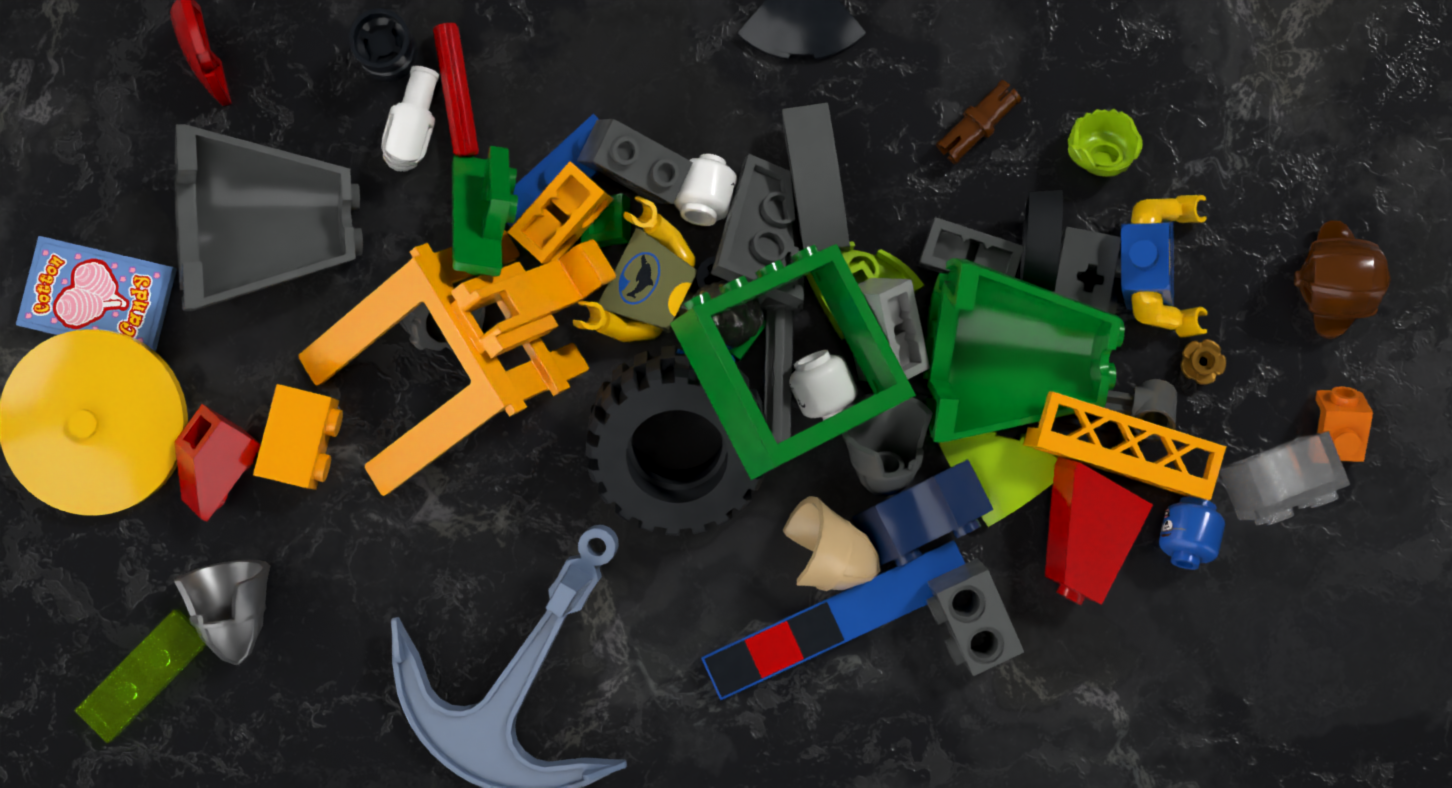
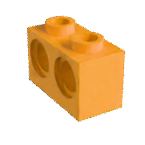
(560, 214)

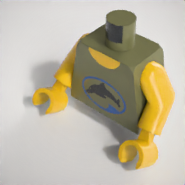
(649, 282)

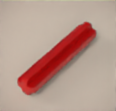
(455, 90)

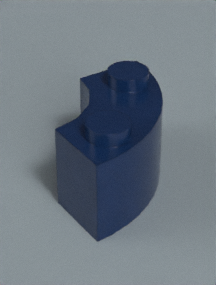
(924, 513)

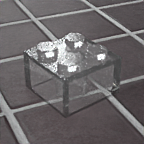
(1285, 476)

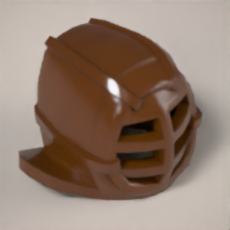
(1341, 279)

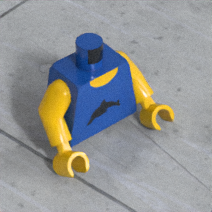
(1149, 263)

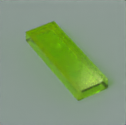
(141, 676)

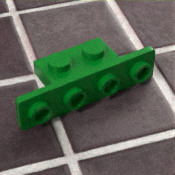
(480, 210)

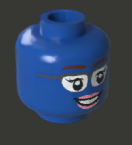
(1191, 532)

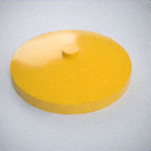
(92, 421)

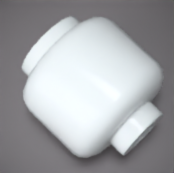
(706, 191)
(822, 384)

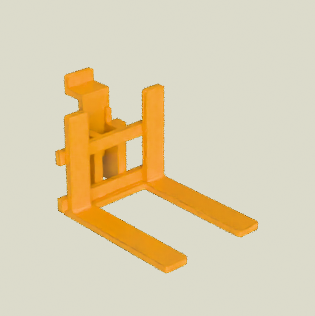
(527, 304)

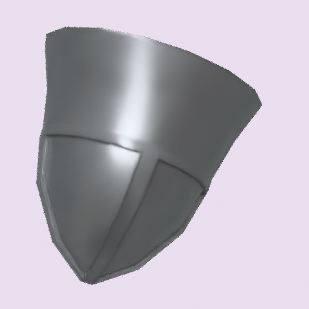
(227, 605)

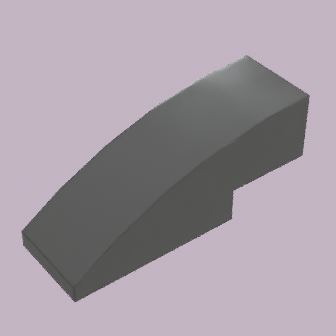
(815, 176)

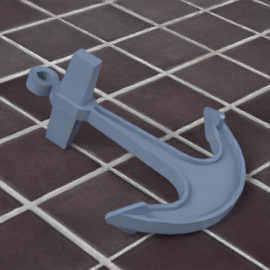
(481, 737)

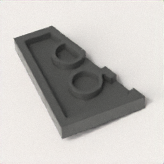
(759, 227)

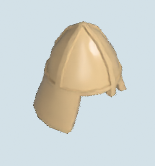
(840, 551)

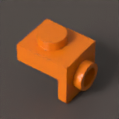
(1347, 419)

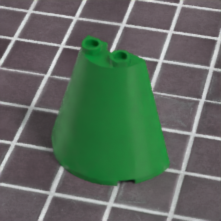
(1004, 346)

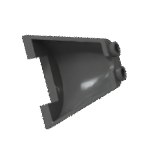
(256, 216)

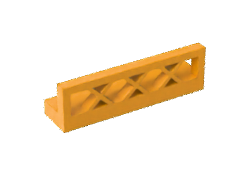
(1113, 461)

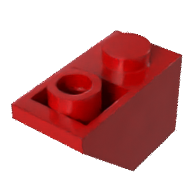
(211, 460)

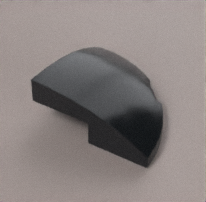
(801, 28)

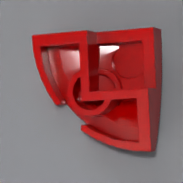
(194, 42)

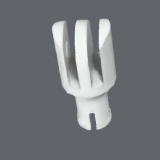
(410, 122)

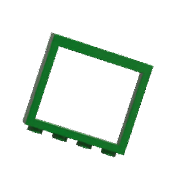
(728, 389)

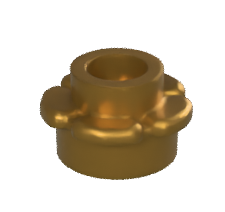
(1190, 361)

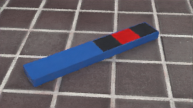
(828, 623)

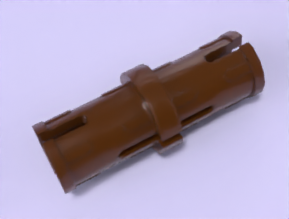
(978, 122)

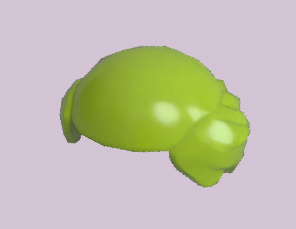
(1104, 142)

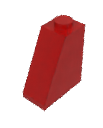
(1089, 531)

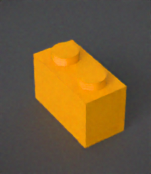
(298, 437)

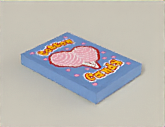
(94, 289)

